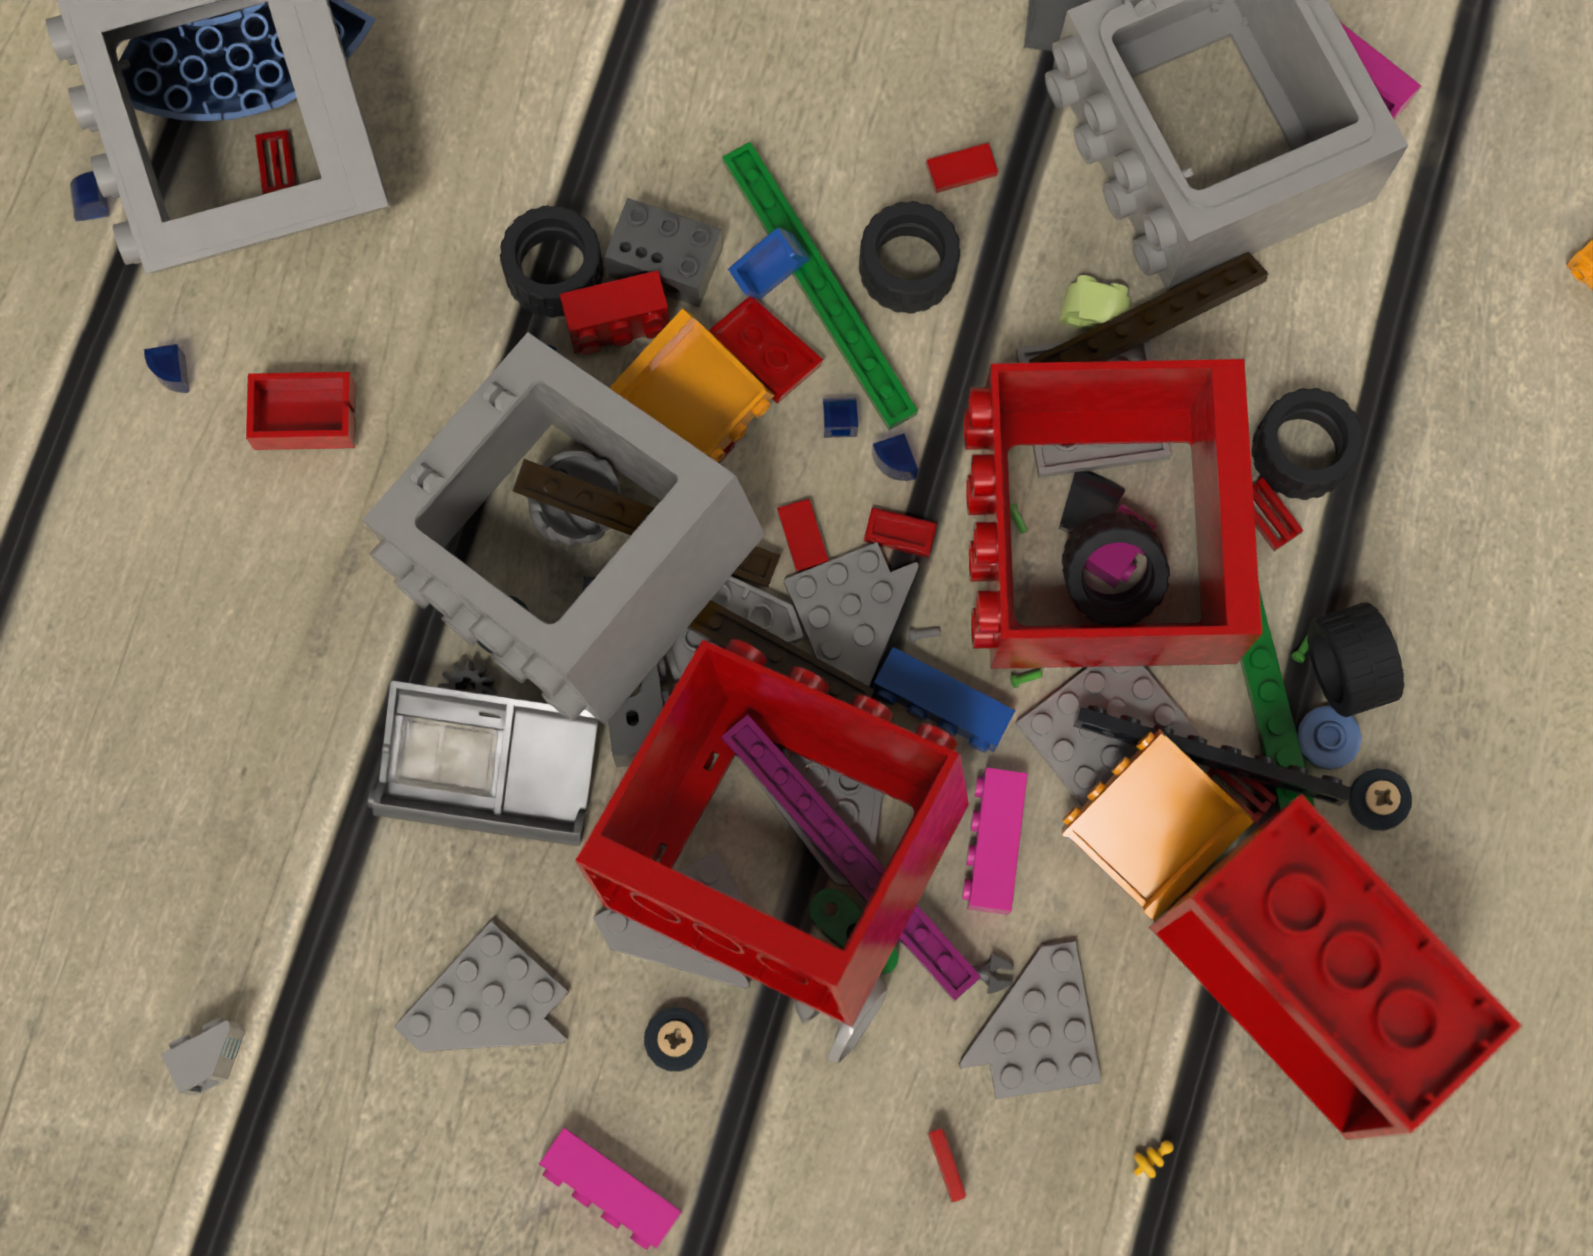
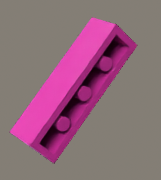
(1391, 82)
(996, 841)
(610, 1188)

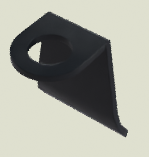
(1087, 498)

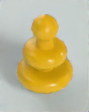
(1154, 1157)

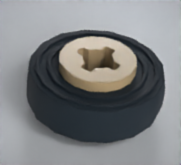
(1370, 808)
(683, 1053)

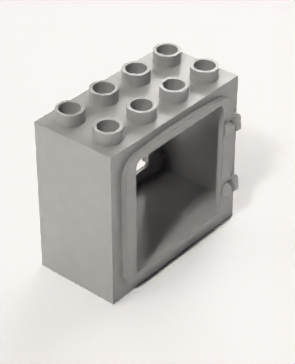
(1309, 79)
(350, 174)

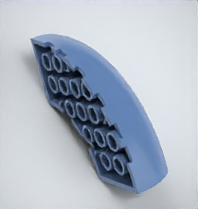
(223, 65)

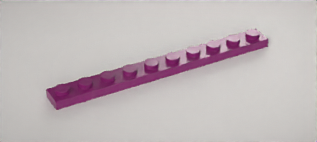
(844, 851)

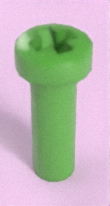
(1017, 519)
(1299, 655)
(1016, 680)

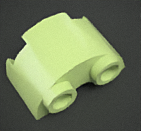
(1093, 303)

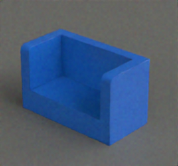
(768, 263)

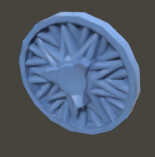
(1328, 738)

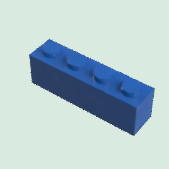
(942, 700)

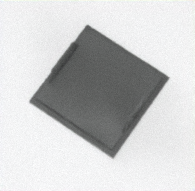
(1046, 22)

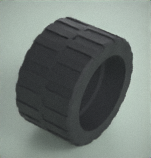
(917, 221)
(541, 226)
(1328, 412)
(1125, 606)
(1355, 659)

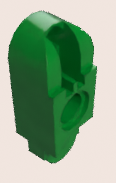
(836, 926)

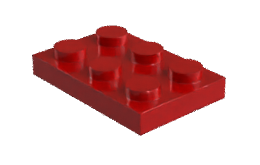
(766, 348)

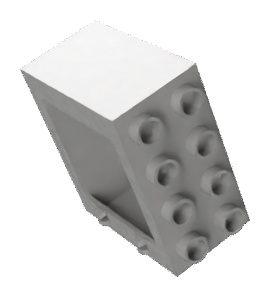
(642, 594)

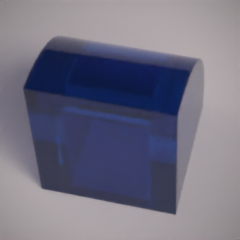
(87, 198)
(168, 367)
(840, 417)
(895, 458)

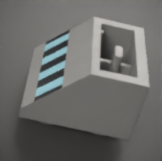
(205, 1059)

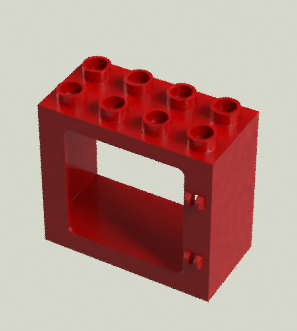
(1118, 404)
(672, 787)
(1335, 976)

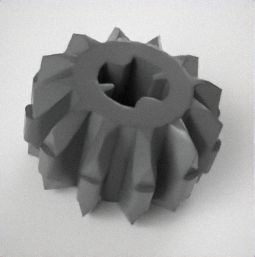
(476, 678)

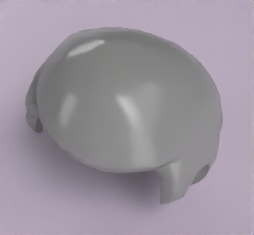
(563, 526)

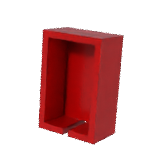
(615, 312)
(301, 410)

